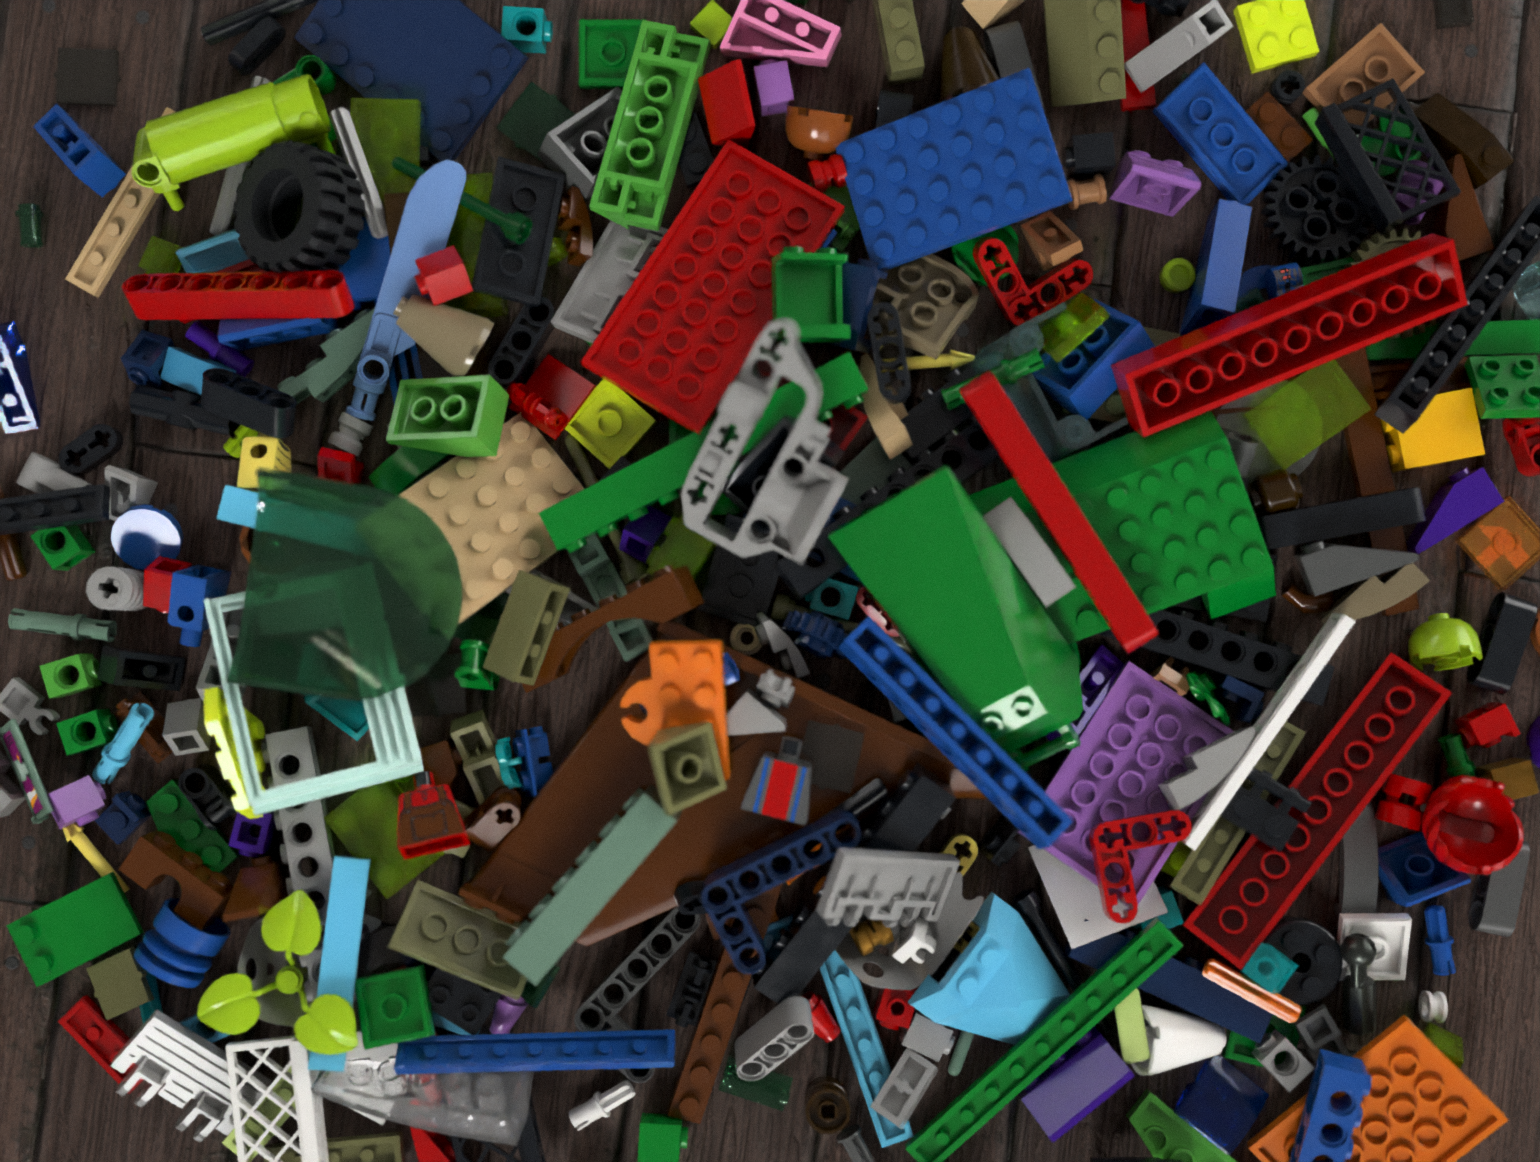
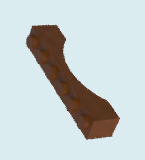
(660, 600)

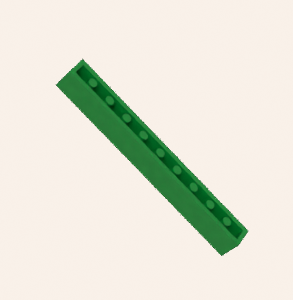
(665, 471)

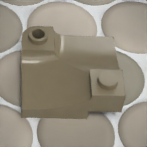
(926, 302)

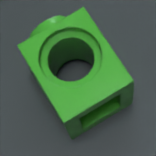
(58, 679)

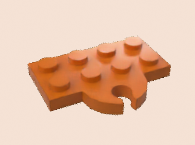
(681, 691)

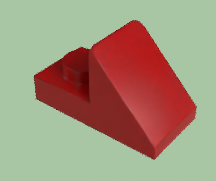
(339, 466)

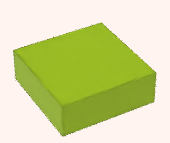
(711, 23)

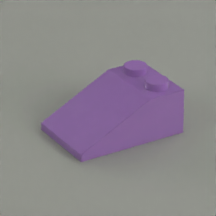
(1153, 183)

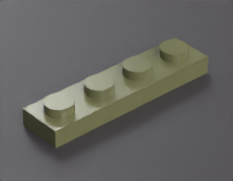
(359, 1148)

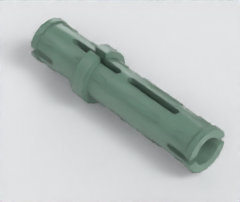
(75, 626)

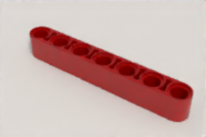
(239, 295)

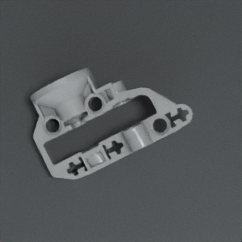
(789, 501)

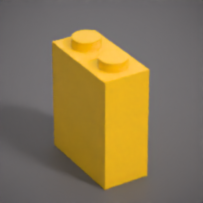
(1442, 434)

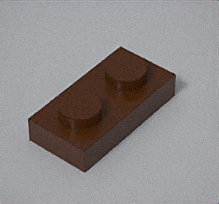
(1279, 126)

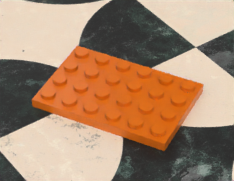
(1414, 1111)

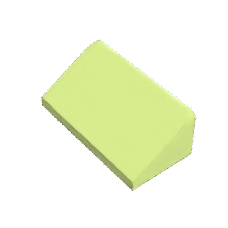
(1132, 1029)

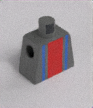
(781, 784)

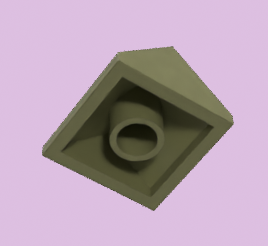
(686, 765)

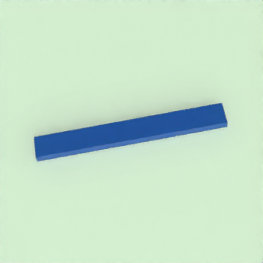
(537, 1052)

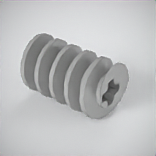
(116, 589)

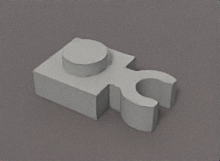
(775, 690)
(23, 703)

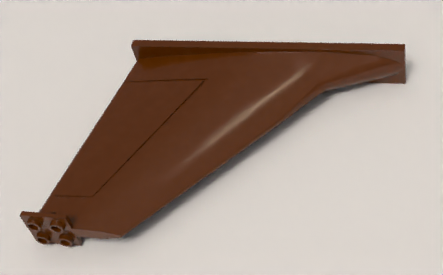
(611, 765)

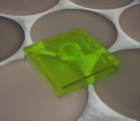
(1072, 326)

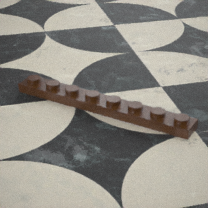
(718, 1017)

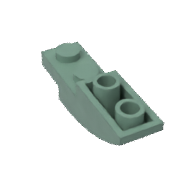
(329, 375)

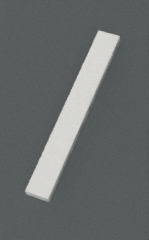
(1271, 722)

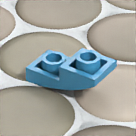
(187, 369)

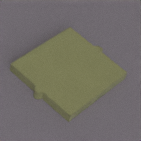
(120, 983)

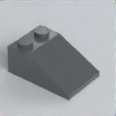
(580, 143)
(1335, 565)

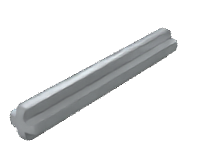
(356, 159)

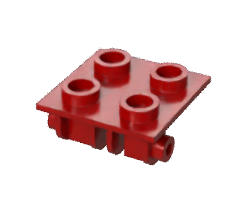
(550, 396)

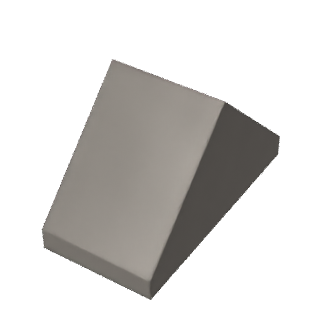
(127, 489)
(754, 716)

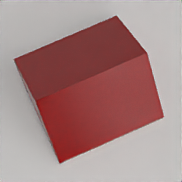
(727, 104)

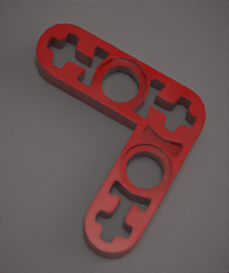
(1019, 291)
(1118, 853)

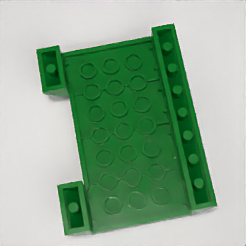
(1167, 517)

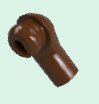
(1307, 602)

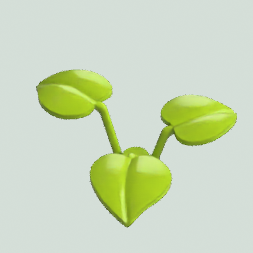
(232, 1004)

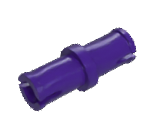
(219, 352)

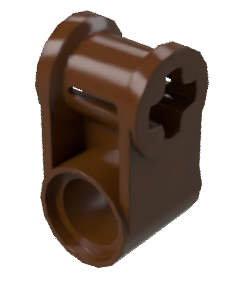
(494, 818)

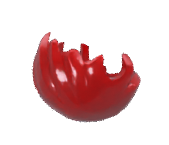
(1472, 825)

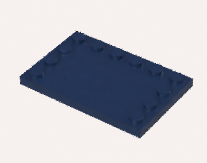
(418, 52)

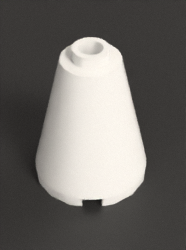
(1177, 1040)

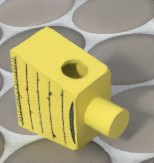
(261, 452)

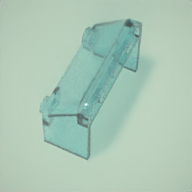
(1053, 436)

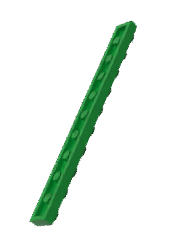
(1045, 1043)

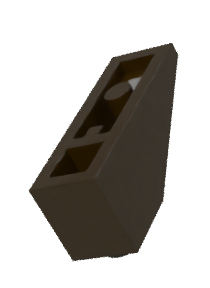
(1458, 133)

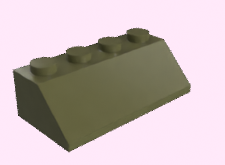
(1084, 51)

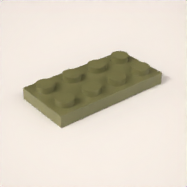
(458, 939)

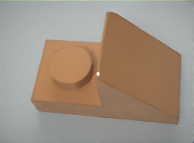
(1051, 240)

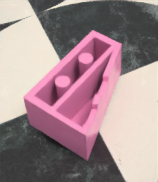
(780, 32)

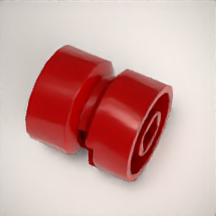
(1398, 813)

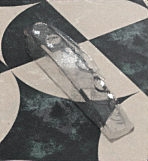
(453, 1104)

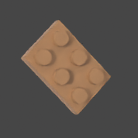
(1363, 67)

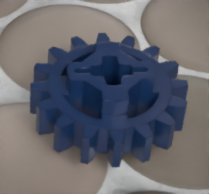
(815, 633)

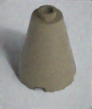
(443, 331)

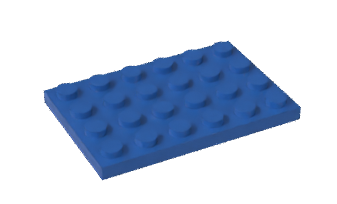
(954, 171)

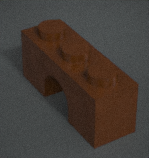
(203, 891)

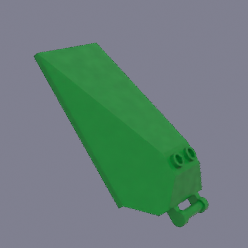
(967, 614)

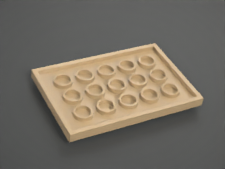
(493, 507)

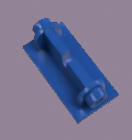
(530, 749)

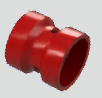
(827, 173)

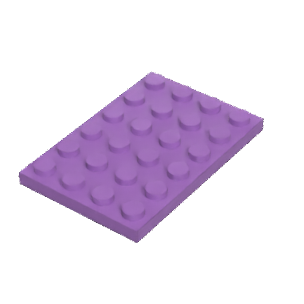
(1116, 771)

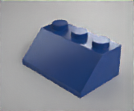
(256, 333)
(1085, 375)

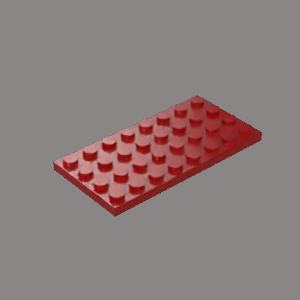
(709, 287)

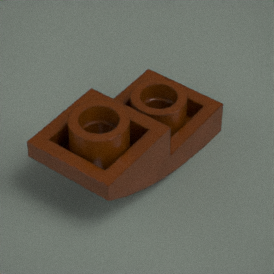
(576, 221)

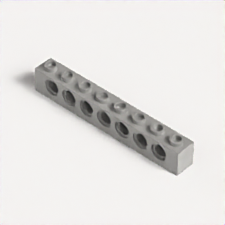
(320, 846)

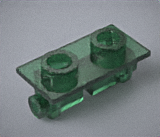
(768, 1091)

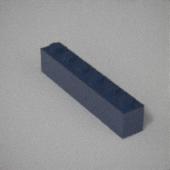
(1183, 986)

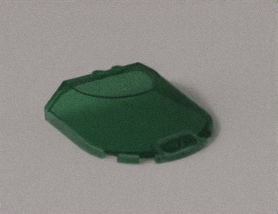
(343, 590)

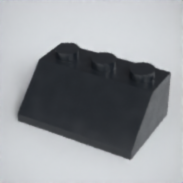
(752, 473)

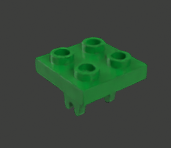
(1505, 385)

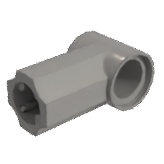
(45, 475)

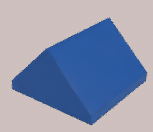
(1413, 872)

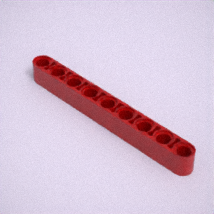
(1058, 511)

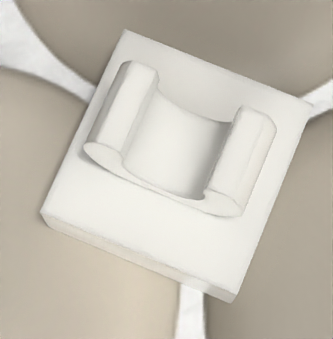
(911, 940)

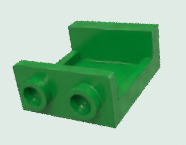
(810, 293)

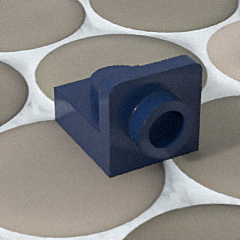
(145, 358)
(1235, 692)
(123, 816)

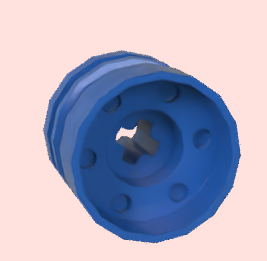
(178, 949)

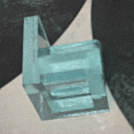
(1528, 291)

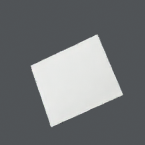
(1080, 899)

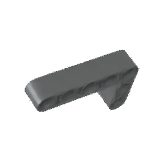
(632, 982)

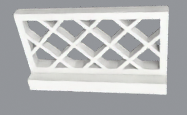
(308, 1110)

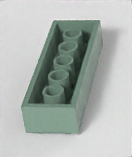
(587, 890)

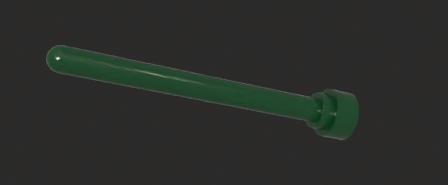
(515, 226)

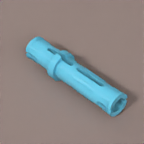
(117, 752)

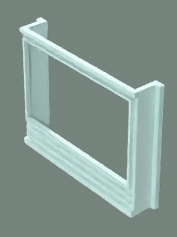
(386, 715)

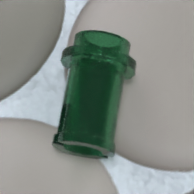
(30, 225)

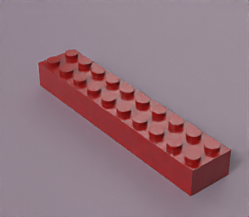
(1290, 334)
(1340, 784)

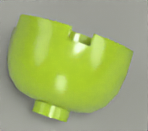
(1444, 643)

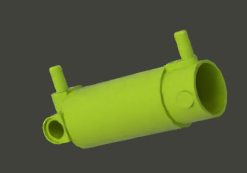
(227, 133)

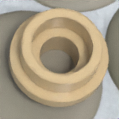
(737, 644)

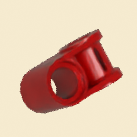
(1523, 443)

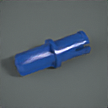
(1439, 940)

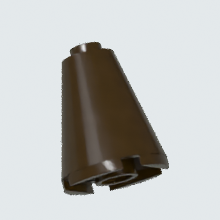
(963, 63)

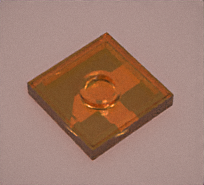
(1503, 543)

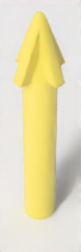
(953, 359)
(91, 853)

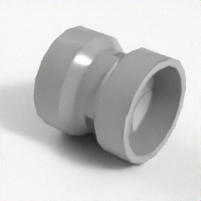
(350, 434)

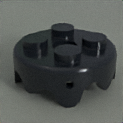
(1323, 956)

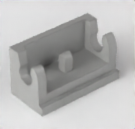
(904, 1088)

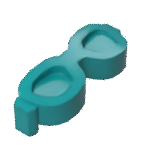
(506, 763)

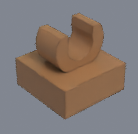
(1171, 678)

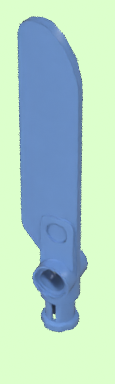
(421, 232)

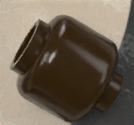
(1275, 492)

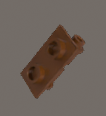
(152, 736)

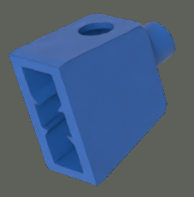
(187, 603)

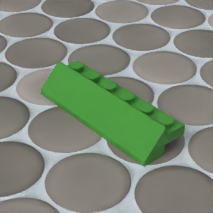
(650, 126)

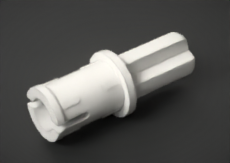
(601, 1104)

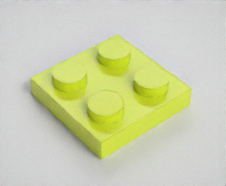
(1275, 33)
(610, 423)

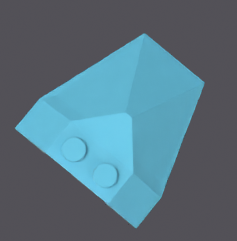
(997, 983)

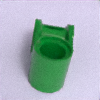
(471, 670)

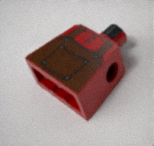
(429, 819)

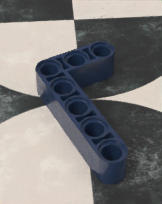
(768, 877)

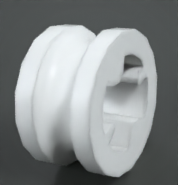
(1433, 1006)

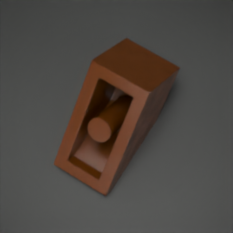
(443, 761)

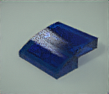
(1221, 1104)

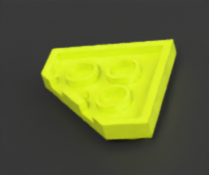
(218, 724)

